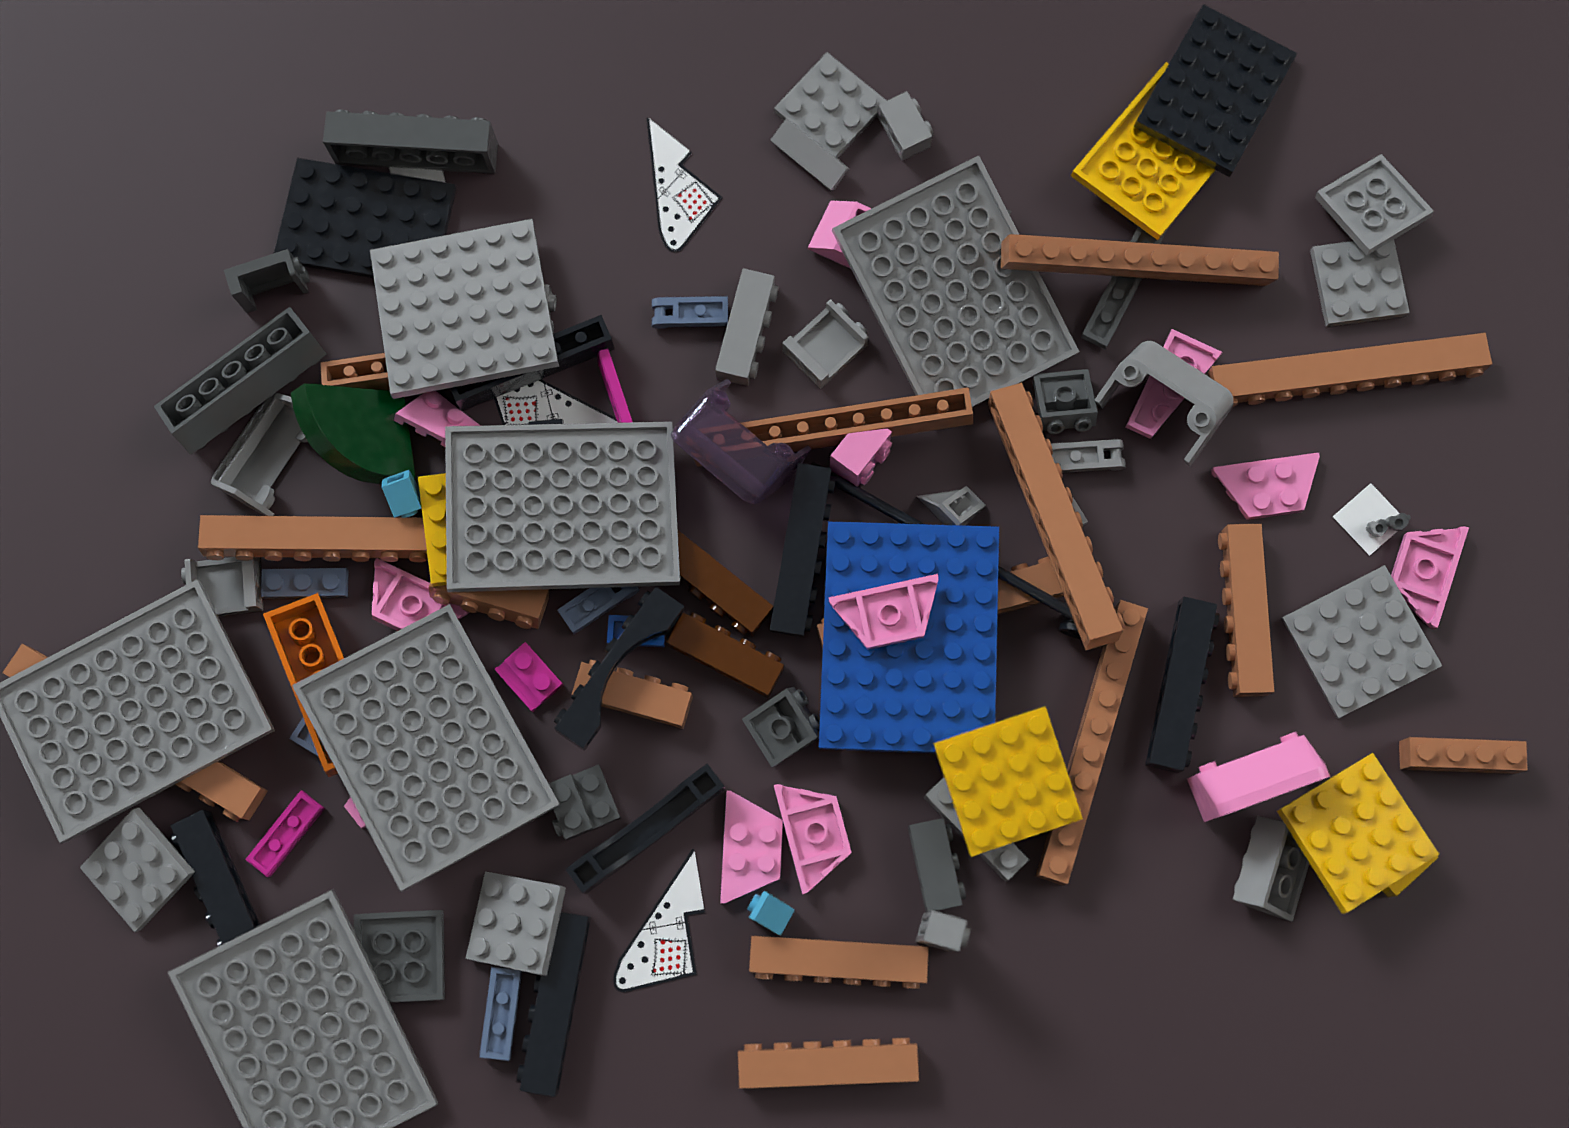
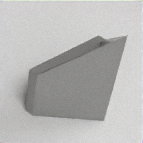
(953, 507)

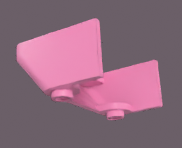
(1256, 777)

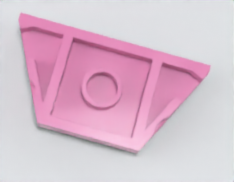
(1269, 485)
(1427, 569)
(402, 597)
(888, 612)
(813, 833)
(749, 848)

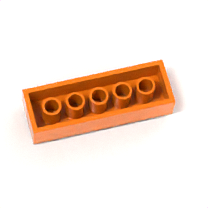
(305, 647)

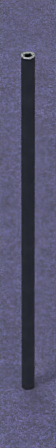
(904, 518)

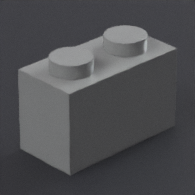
(905, 125)

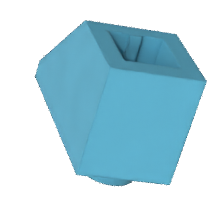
(402, 494)
(770, 912)

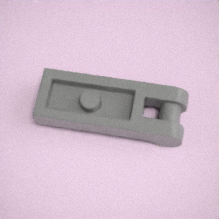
(1089, 455)

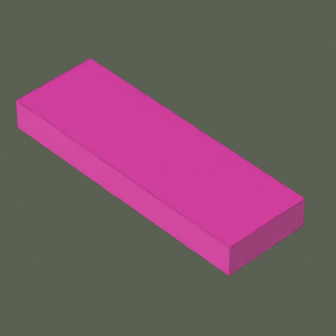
(613, 387)
(285, 833)

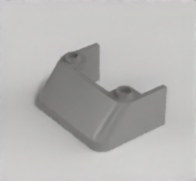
(1210, 398)
(260, 454)

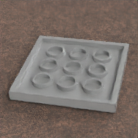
(1361, 642)

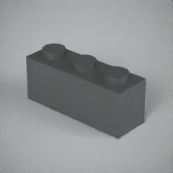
(936, 865)

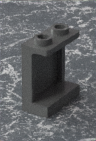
(264, 275)

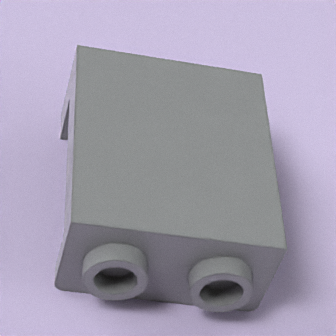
(826, 344)
(229, 583)

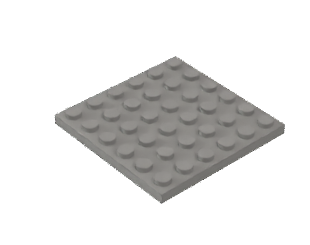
(463, 309)

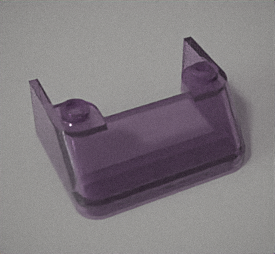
(732, 450)

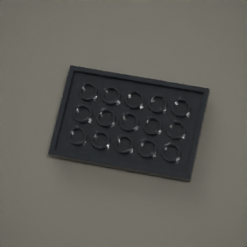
(1215, 90)
(346, 211)

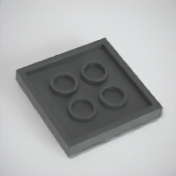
(405, 952)

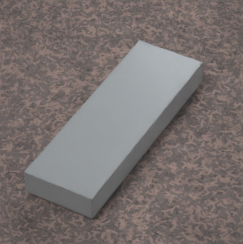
(809, 154)

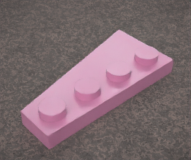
(1158, 400)
(431, 415)

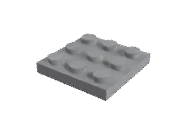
(830, 105)
(1374, 204)
(1358, 285)
(137, 869)
(516, 923)

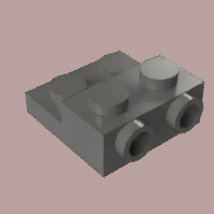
(1065, 400)
(783, 725)
(583, 803)

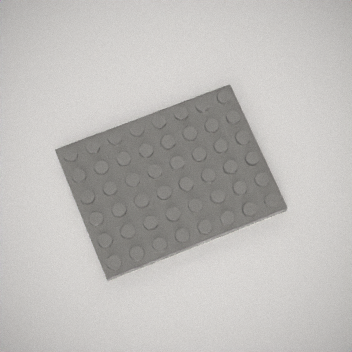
(940, 288)
(560, 506)
(131, 711)
(425, 747)
(303, 1026)

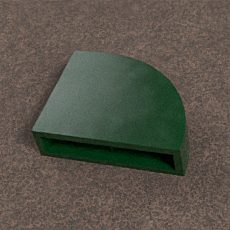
(355, 430)

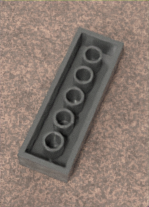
(410, 141)
(239, 381)

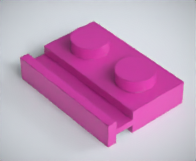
(529, 677)

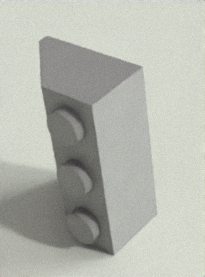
(1272, 870)

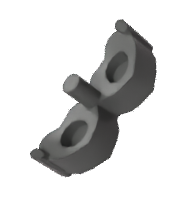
(1394, 523)

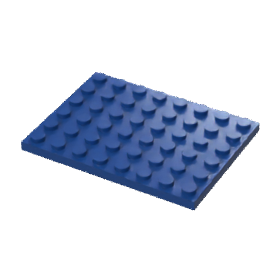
(923, 687)

